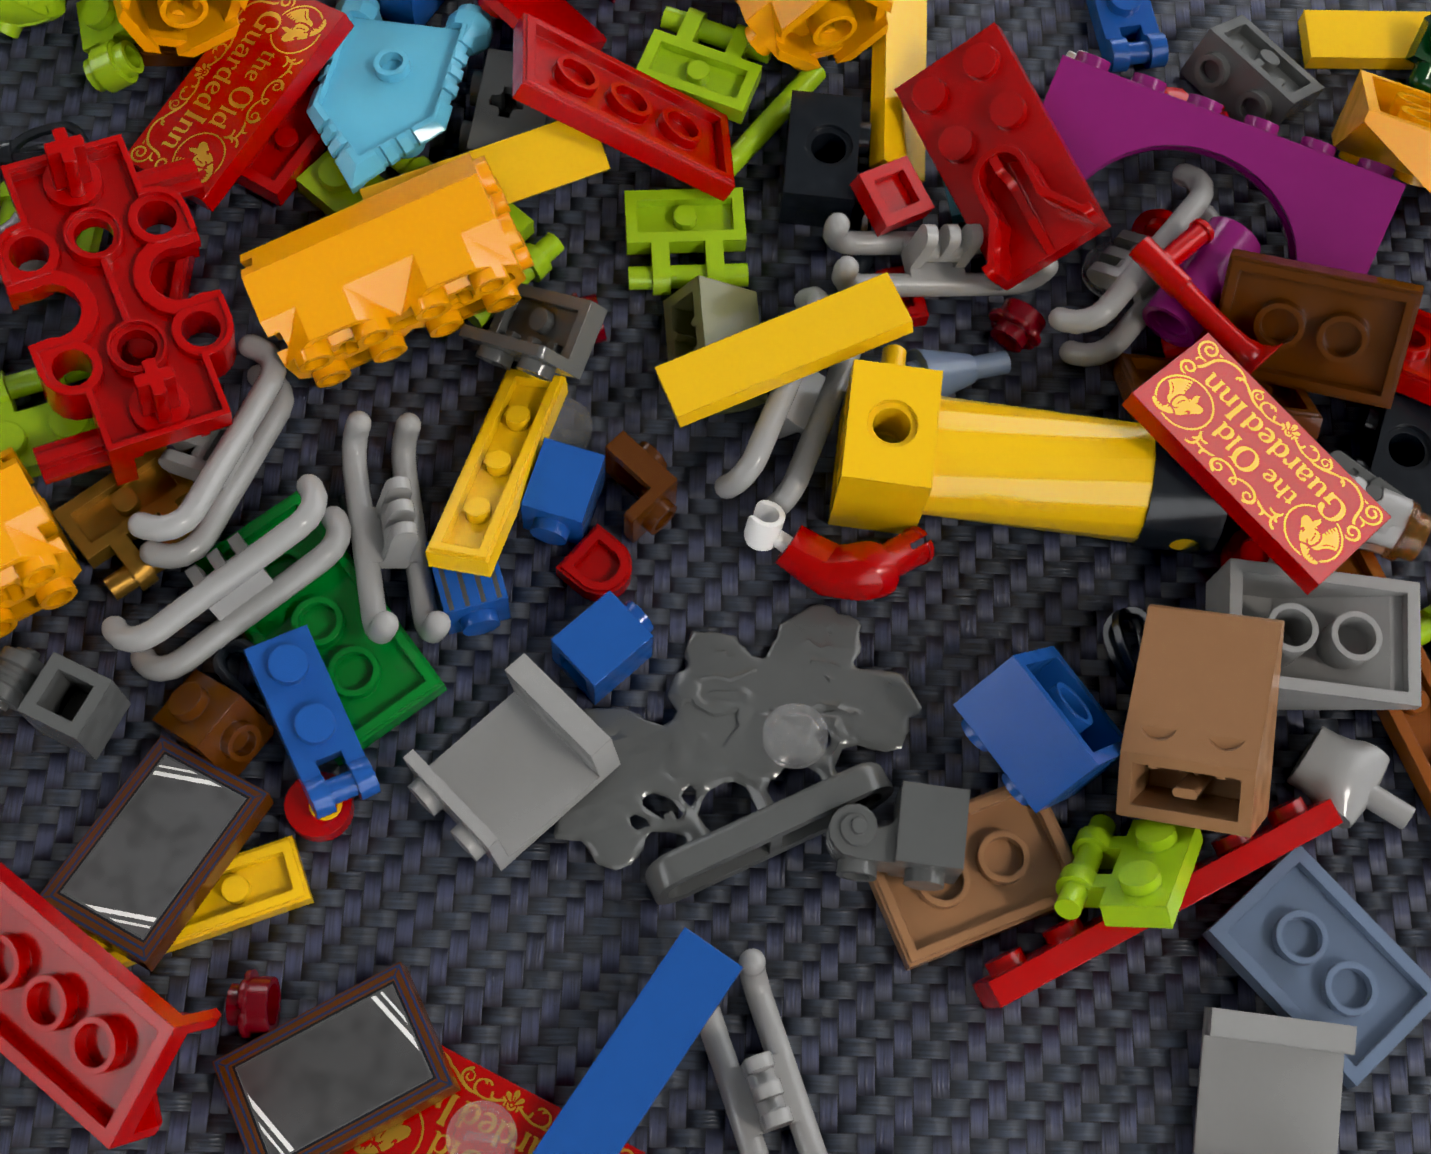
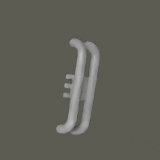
(930, 257)
(1127, 279)
(800, 407)
(219, 465)
(391, 532)
(237, 589)
(768, 1086)

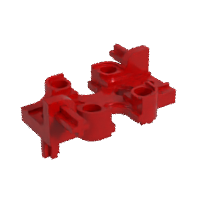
(131, 405)

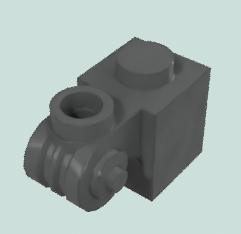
(61, 699)
(920, 845)

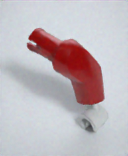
(837, 570)

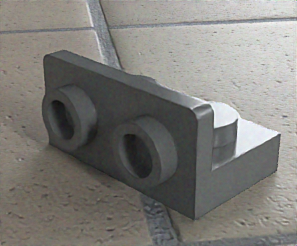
(1249, 73)

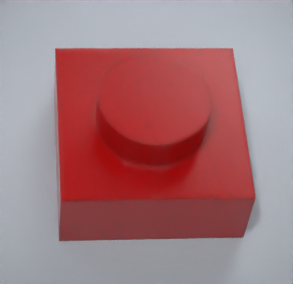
(892, 195)

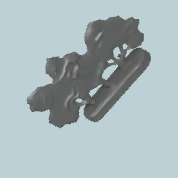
(719, 741)

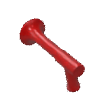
(1165, 270)

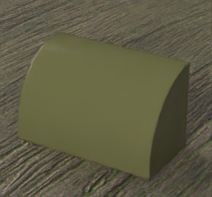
(707, 313)

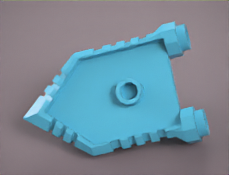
(391, 86)

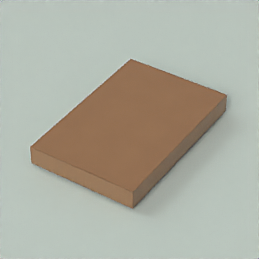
(1005, 882)

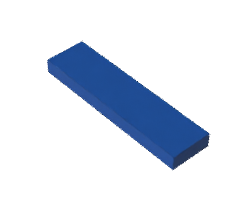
(643, 1050)

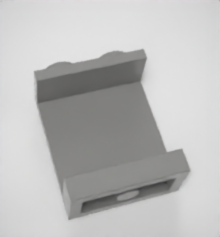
(515, 768)
(1269, 1084)

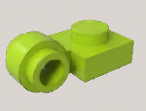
(111, 52)

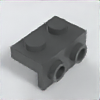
(542, 333)

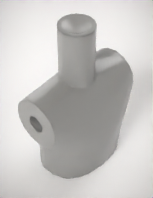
(1350, 776)

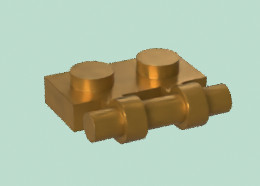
(100, 516)

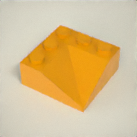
(1388, 126)

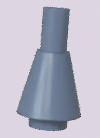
(960, 368)

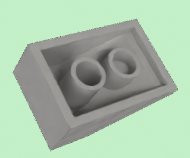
(1343, 643)

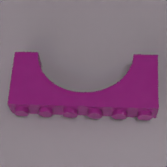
(1325, 205)

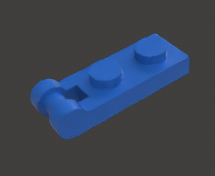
(1128, 19)
(310, 719)

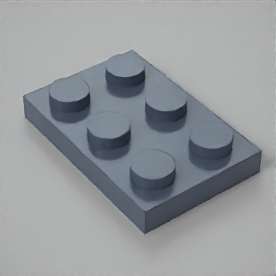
(1323, 959)

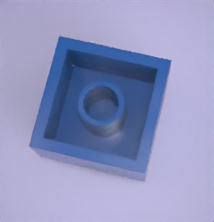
(1040, 728)

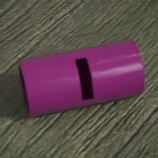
(1208, 272)

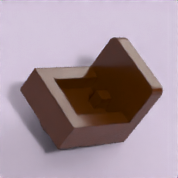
(645, 476)
(214, 722)

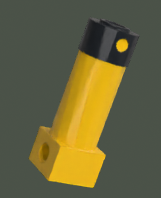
(934, 455)

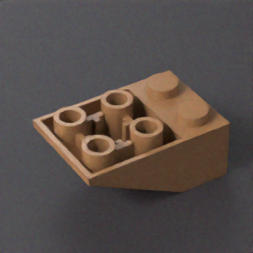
(1202, 721)

